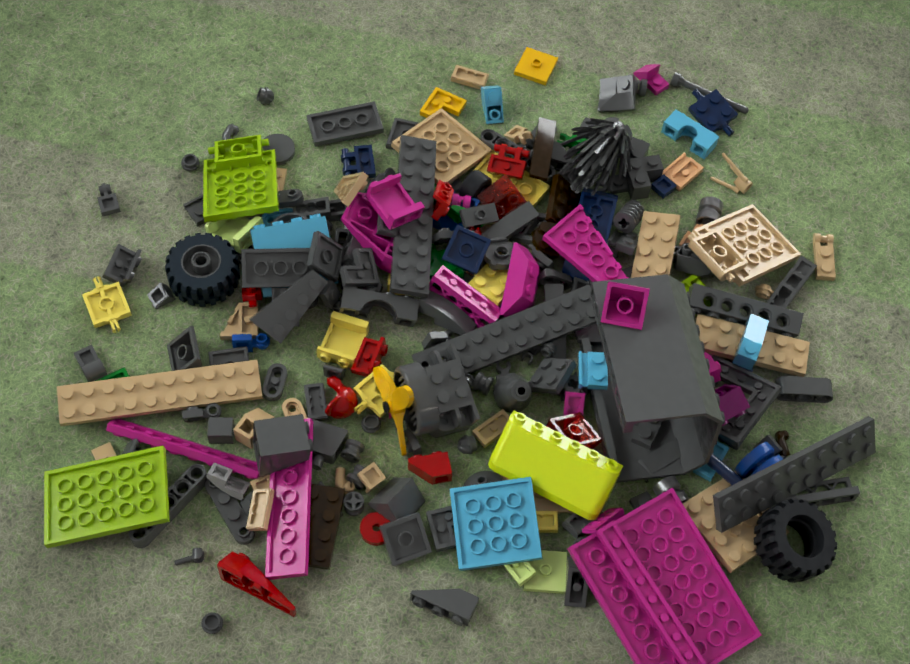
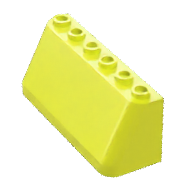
(558, 466)

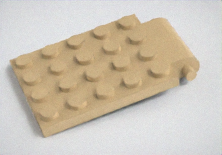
(741, 246)

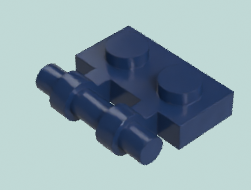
(364, 161)

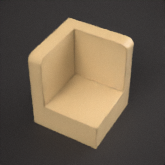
(371, 476)

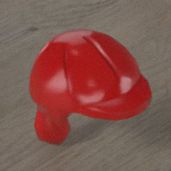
(344, 402)

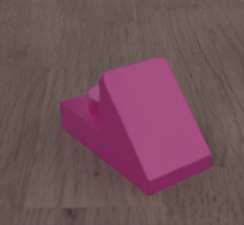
(656, 82)

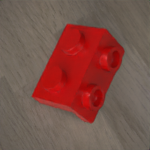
(443, 194)
(369, 356)

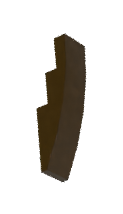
(542, 149)

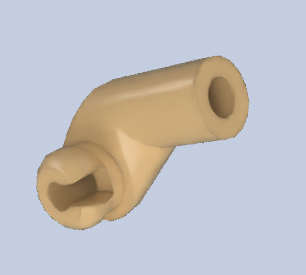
(341, 482)

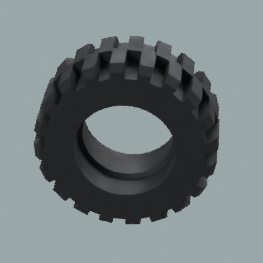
(814, 531)

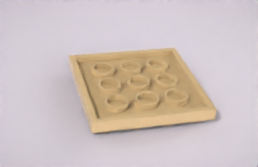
(455, 148)
(731, 547)

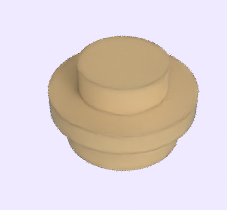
(763, 291)

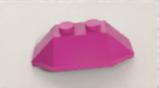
(520, 282)

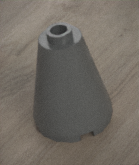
(512, 393)

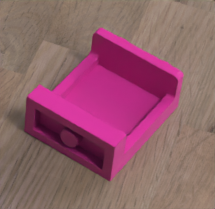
(393, 202)

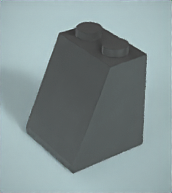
(281, 443)

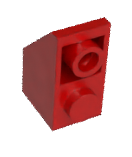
(432, 468)

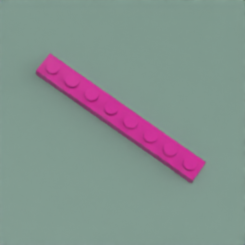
(184, 447)
(648, 595)

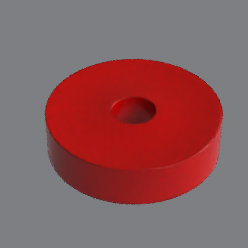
(366, 528)

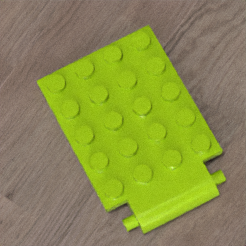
(240, 179)

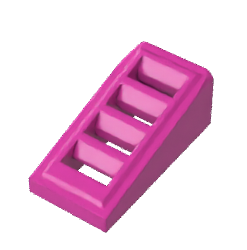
(603, 519)

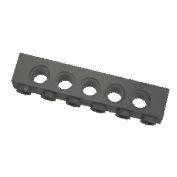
(791, 319)

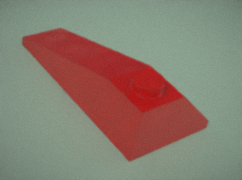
(244, 575)

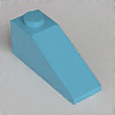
(751, 342)

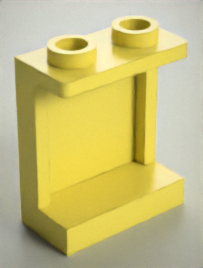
(342, 339)

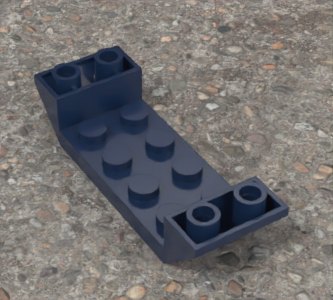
(601, 211)

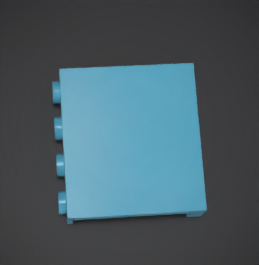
(288, 235)

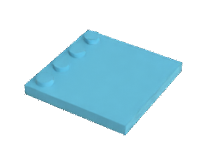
(495, 524)

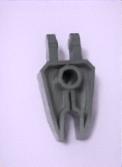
(687, 261)

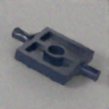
(713, 111)

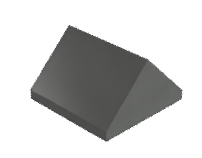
(184, 351)
(398, 499)

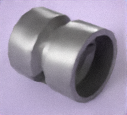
(709, 210)
(666, 484)

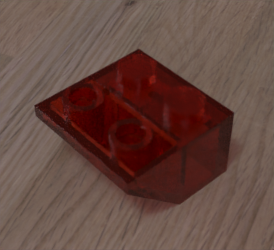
(504, 195)

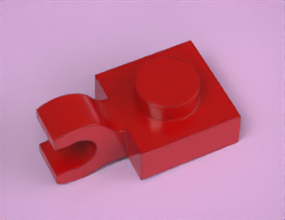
(251, 295)

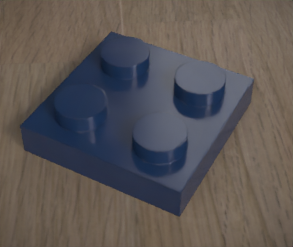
(466, 249)

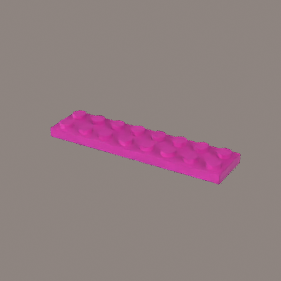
(290, 520)

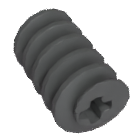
(628, 216)

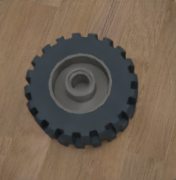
(202, 269)

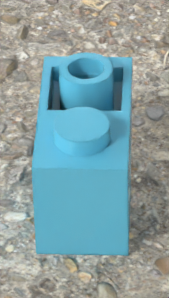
(492, 104)

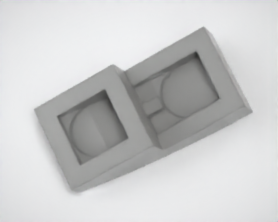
(222, 478)

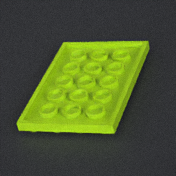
(105, 497)

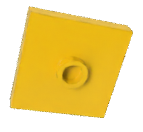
(536, 66)

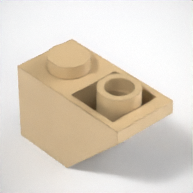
(244, 429)

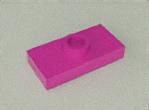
(573, 403)

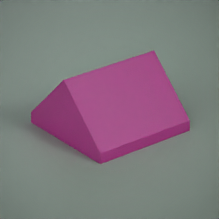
(625, 305)

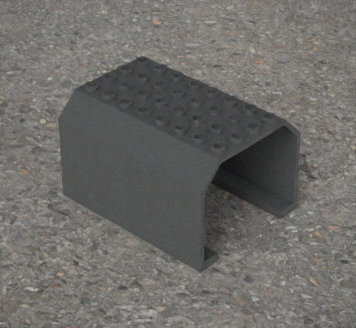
(655, 378)

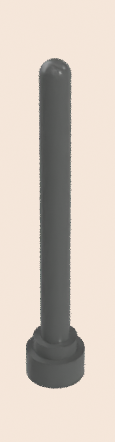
(678, 80)

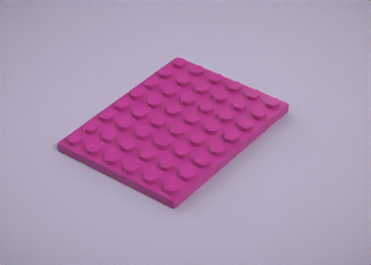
(684, 574)

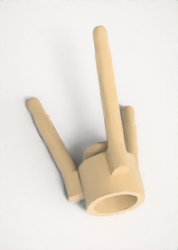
(741, 183)

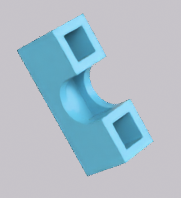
(680, 125)

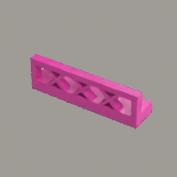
(465, 296)

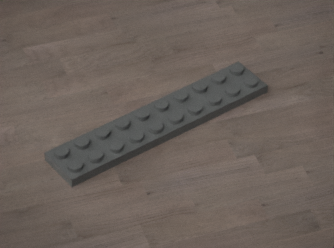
(413, 240)
(521, 331)
(794, 474)

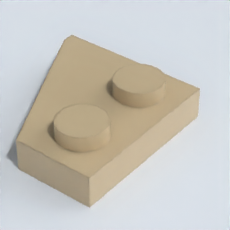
(240, 323)

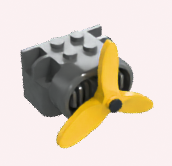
(428, 395)

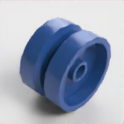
(757, 460)

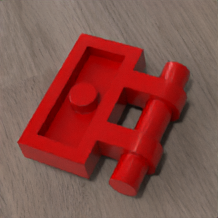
(504, 165)

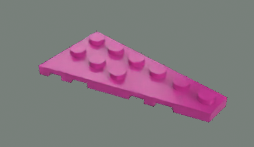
(584, 247)

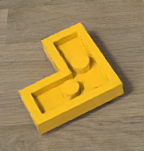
(445, 100)

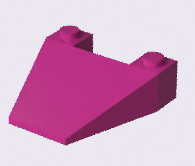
(362, 222)

